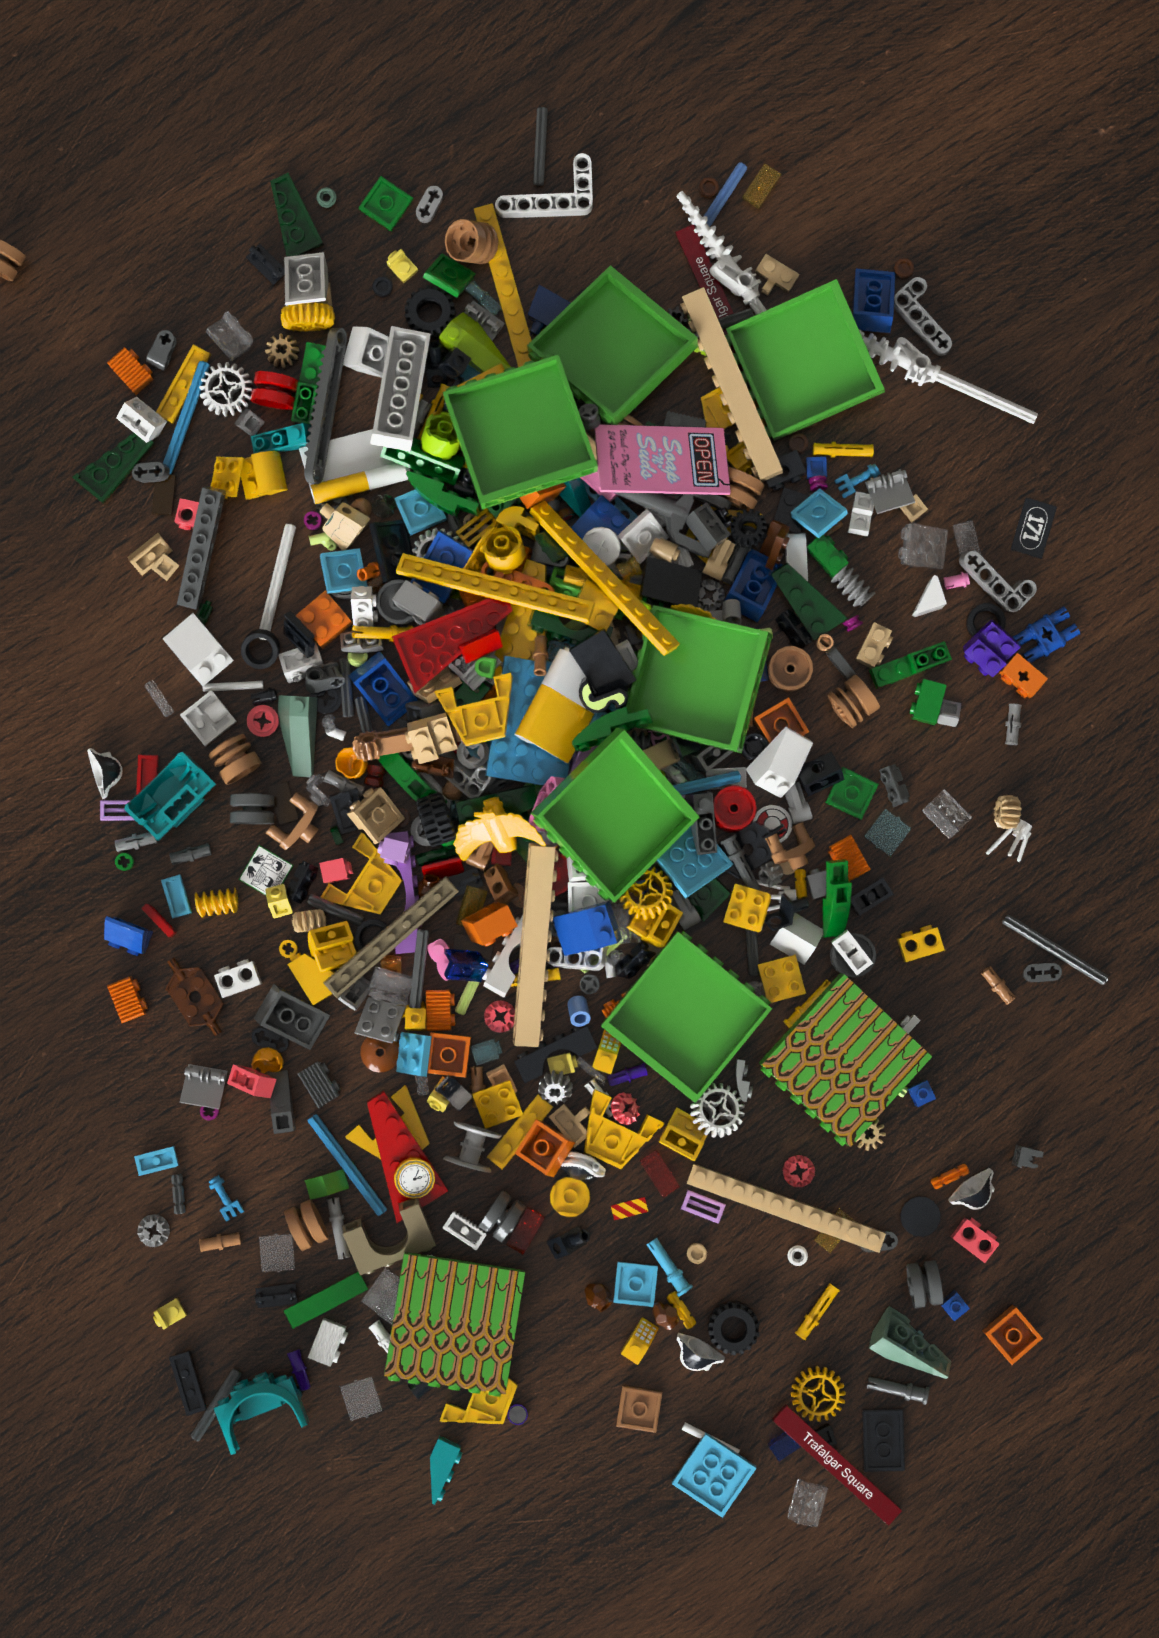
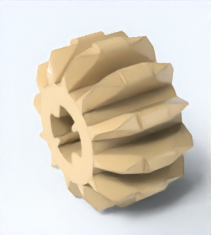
(277, 356)
(1007, 811)
(308, 920)
(875, 1137)

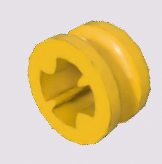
(283, 952)

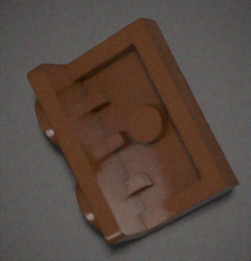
(775, 542)

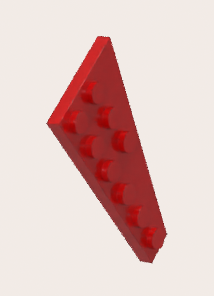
(435, 644)
(396, 1145)

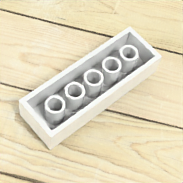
(400, 388)

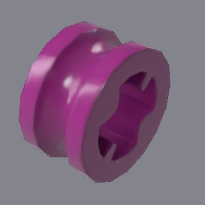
(818, 482)
(310, 526)
(852, 623)
(209, 1117)

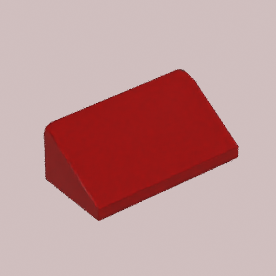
(481, 645)
(444, 868)

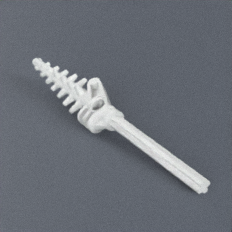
(726, 268)
(921, 371)

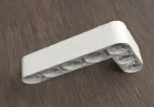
(553, 200)
(584, 959)

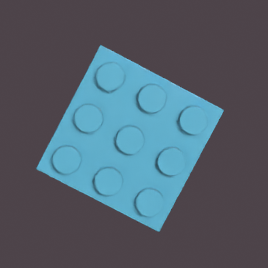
(689, 870)
(714, 1474)

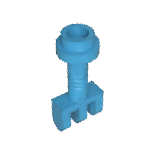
(849, 483)
(216, 1183)

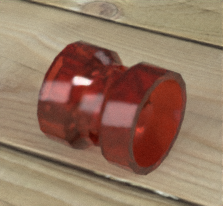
(376, 771)

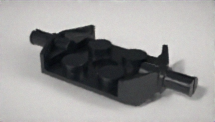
(754, 835)

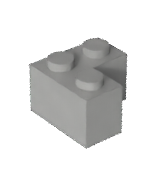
(417, 603)

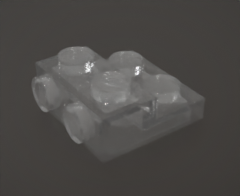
(923, 546)
(383, 1295)

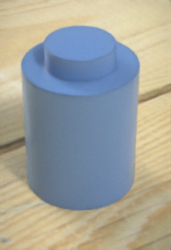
(578, 1011)

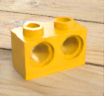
(921, 949)

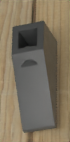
(704, 827)
(281, 1104)

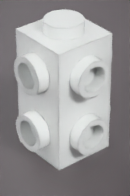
(363, 606)

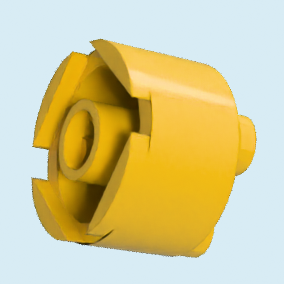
(503, 549)

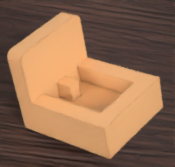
(500, 1075)

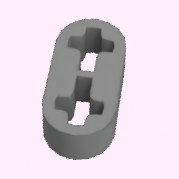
(425, 201)

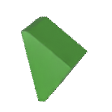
(327, 1184)

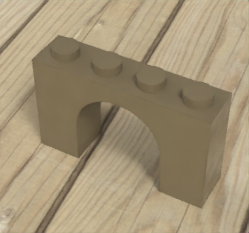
(371, 1256)

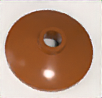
(379, 1063)

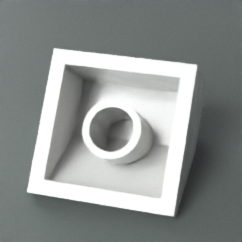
(366, 351)

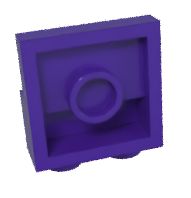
(990, 648)

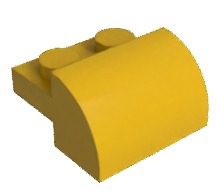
(263, 475)
(516, 517)
(604, 607)
(656, 930)
(331, 945)
(683, 1135)

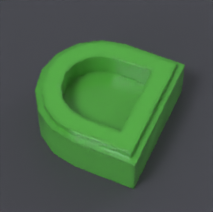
(486, 667)

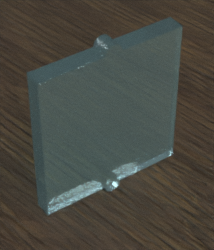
(887, 832)

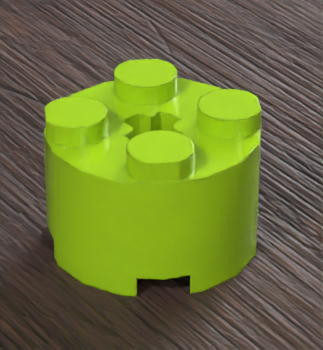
(440, 436)

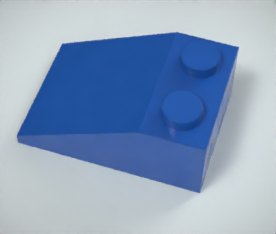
(873, 300)
(600, 514)
(753, 585)
(382, 688)
(587, 928)
(126, 934)

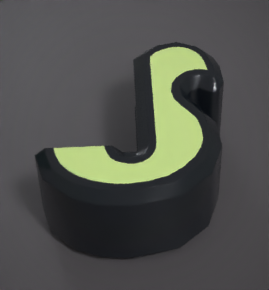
(602, 700)

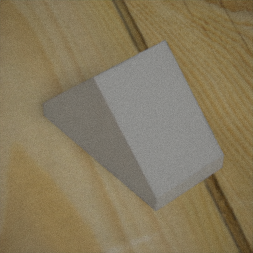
(355, 994)

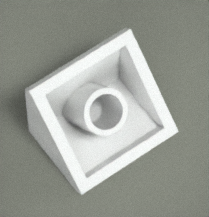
(931, 599)
(798, 939)

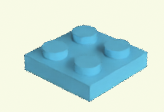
(417, 512)
(819, 513)
(341, 570)
(413, 1054)
(635, 1284)

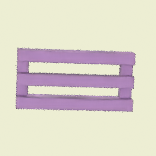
(103, 810)
(686, 1200)

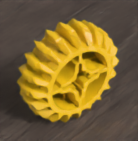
(307, 317)
(661, 898)
(816, 1402)

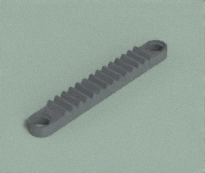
(325, 405)

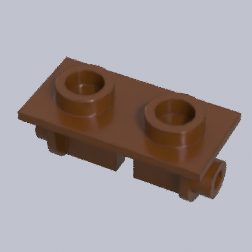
(441, 767)

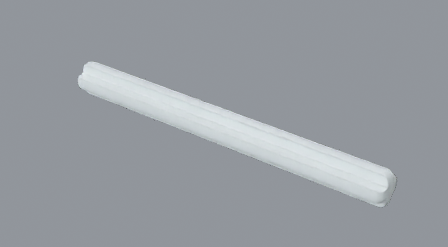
(277, 578)

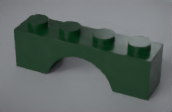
(551, 624)

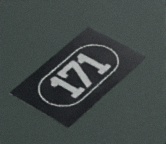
(1033, 528)

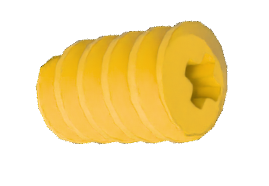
(216, 903)

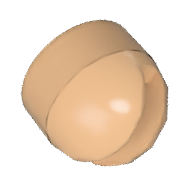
(825, 639)

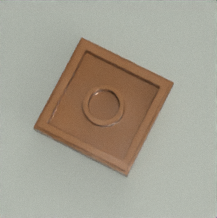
(639, 1409)

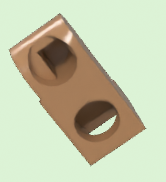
(499, 884)

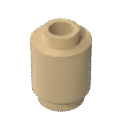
(665, 550)

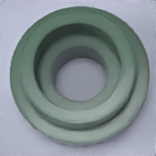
(323, 192)

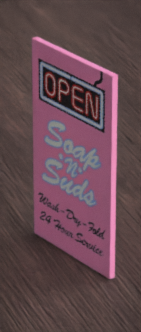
(662, 459)

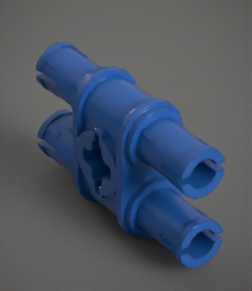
(1056, 638)

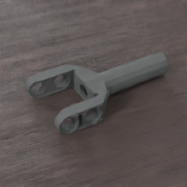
(675, 513)

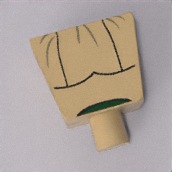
(343, 524)

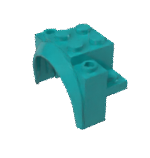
(170, 796)
(255, 1398)

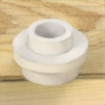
(804, 1255)

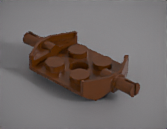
(180, 988)

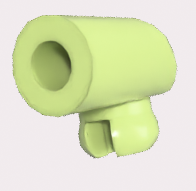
(324, 539)

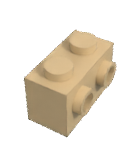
(873, 645)

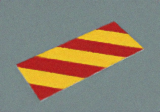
(629, 1208)

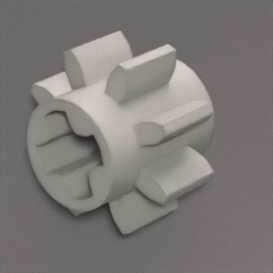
(770, 873)

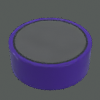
(517, 1414)

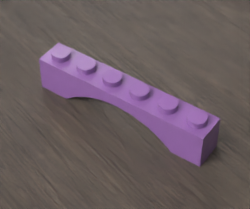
(410, 882)

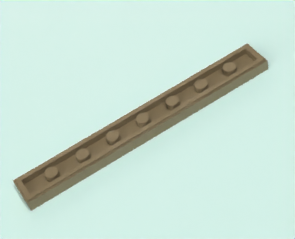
(390, 937)

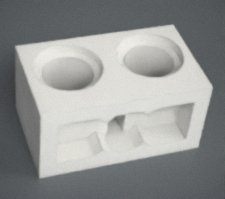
(141, 419)
(851, 952)
(239, 983)

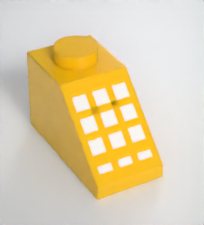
(606, 1053)
(639, 1340)

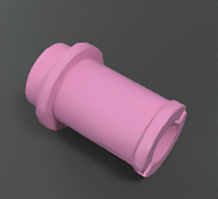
(956, 581)

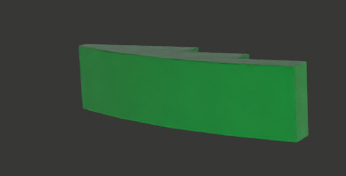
(325, 1300)

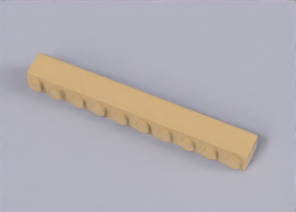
(732, 385)
(533, 945)
(786, 1208)

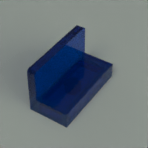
(465, 965)
(783, 1446)

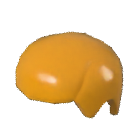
(349, 764)
(267, 1060)

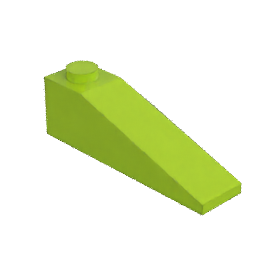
(473, 341)

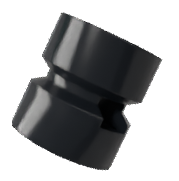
(753, 746)

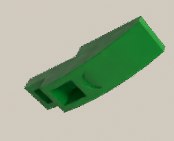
(307, 384)
(435, 493)
(910, 664)
(601, 728)
(407, 776)
(838, 898)

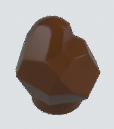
(427, 883)
(598, 1296)
(665, 1315)

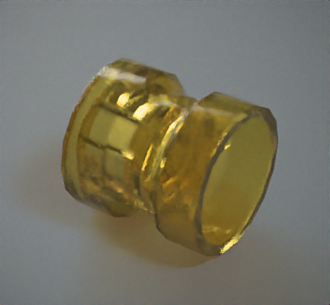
(629, 569)

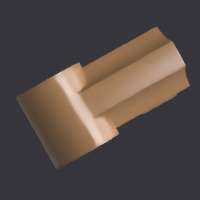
(481, 856)

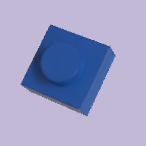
(816, 467)

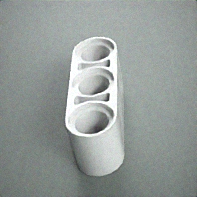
(797, 553)

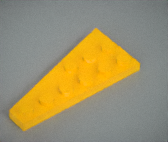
(516, 636)

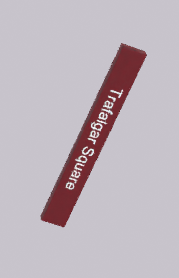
(700, 266)
(836, 1464)

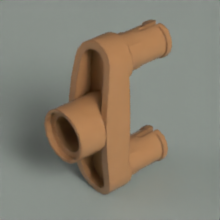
(302, 830)
(795, 856)

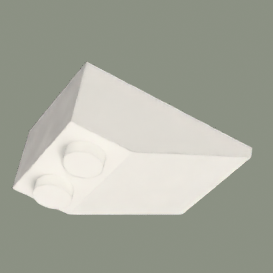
(305, 278)
(198, 649)
(780, 762)

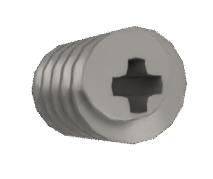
(852, 586)

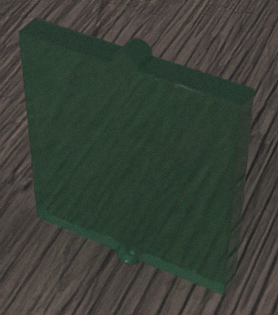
(550, 547)

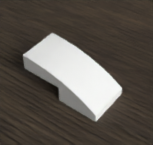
(861, 514)

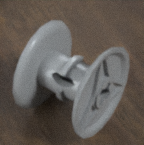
(472, 1147)

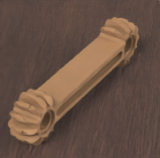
(376, 744)

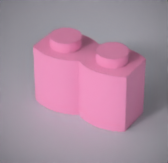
(436, 952)

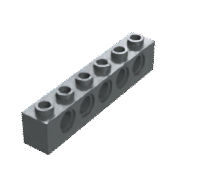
(201, 547)

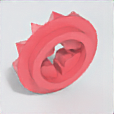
(257, 713)
(490, 1015)
(618, 1106)
(794, 1179)

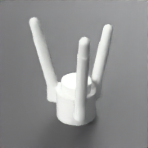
(1021, 832)
(791, 893)

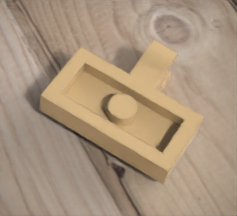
(776, 274)
(570, 1124)

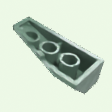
(298, 727)
(901, 1343)

